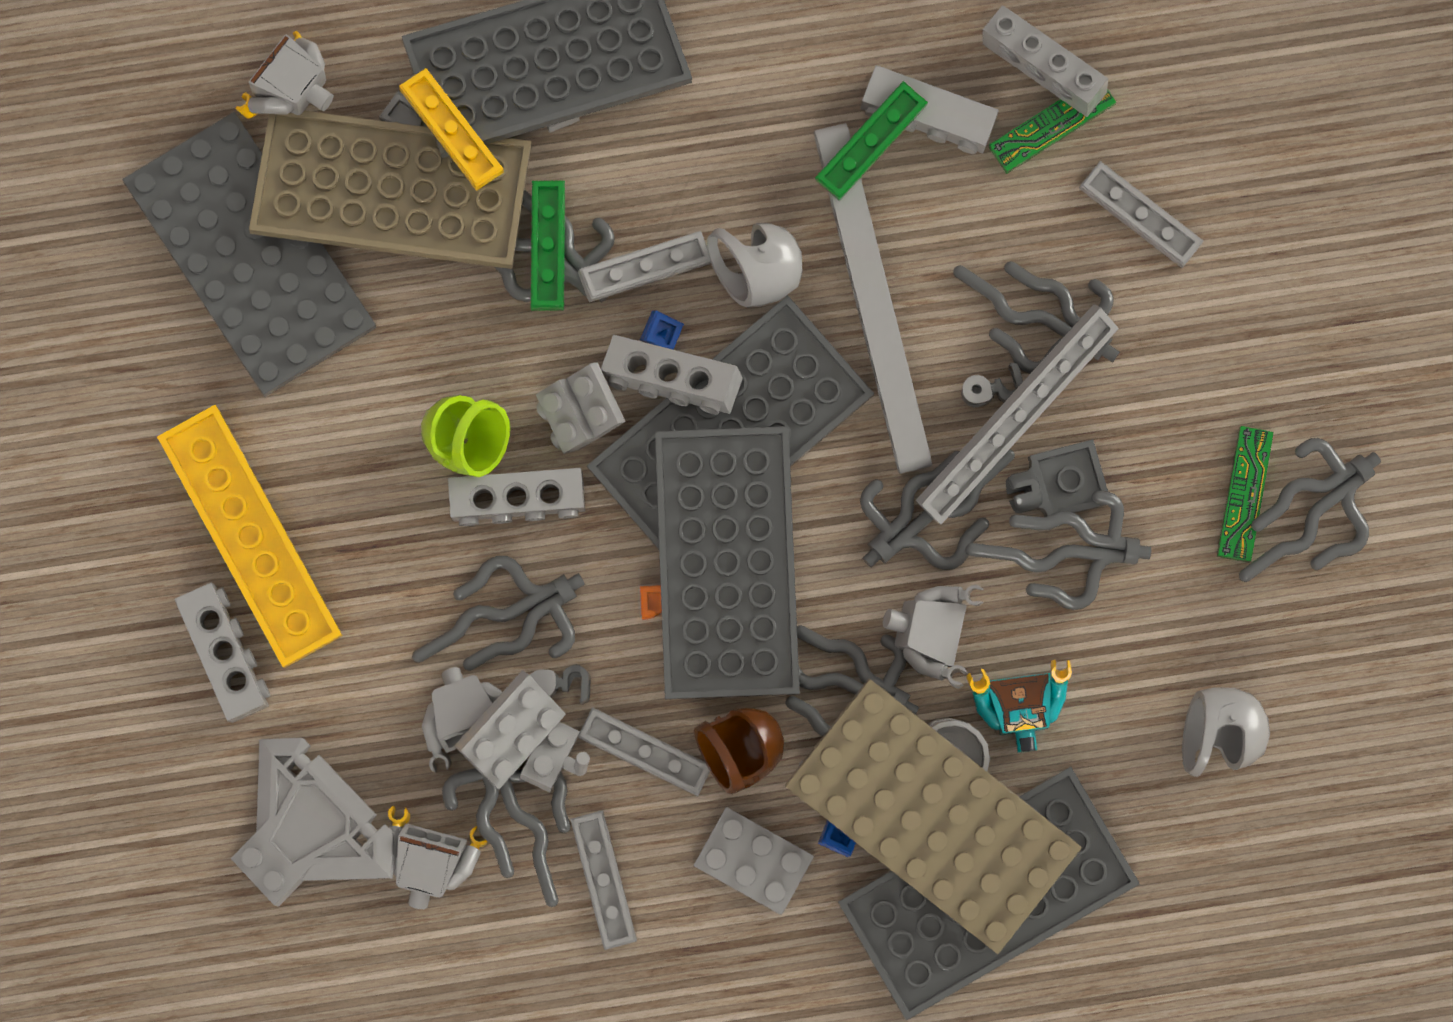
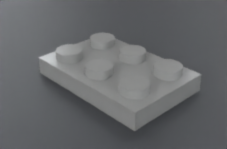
(510, 729)
(753, 861)

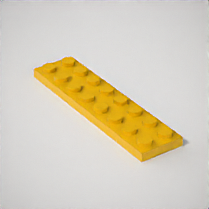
(249, 536)

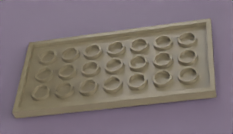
(385, 190)
(933, 816)

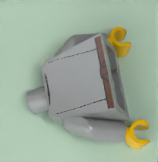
(288, 80)
(430, 860)

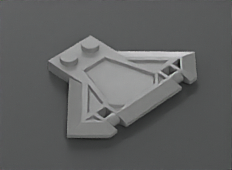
(309, 825)

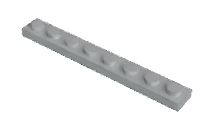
(1017, 414)

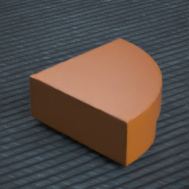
(650, 601)

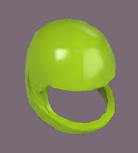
(462, 418)

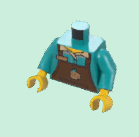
(1021, 703)

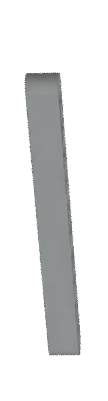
(876, 314)

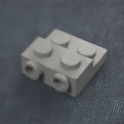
(579, 409)

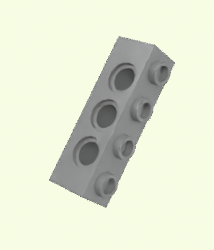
(1045, 61)
(627, 354)
(465, 490)
(194, 609)

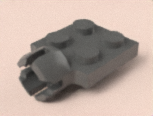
(1059, 481)

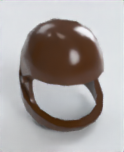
(740, 747)

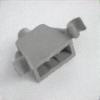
(931, 630)
(454, 712)

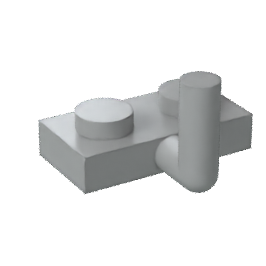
(553, 755)

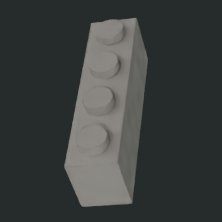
(943, 119)

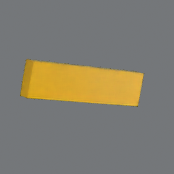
(451, 129)

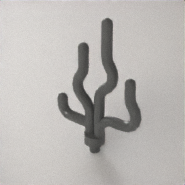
(574, 260)
(1036, 316)
(1345, 482)
(901, 535)
(1108, 550)
(543, 598)
(845, 681)
(520, 816)

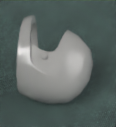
(768, 266)
(1227, 721)

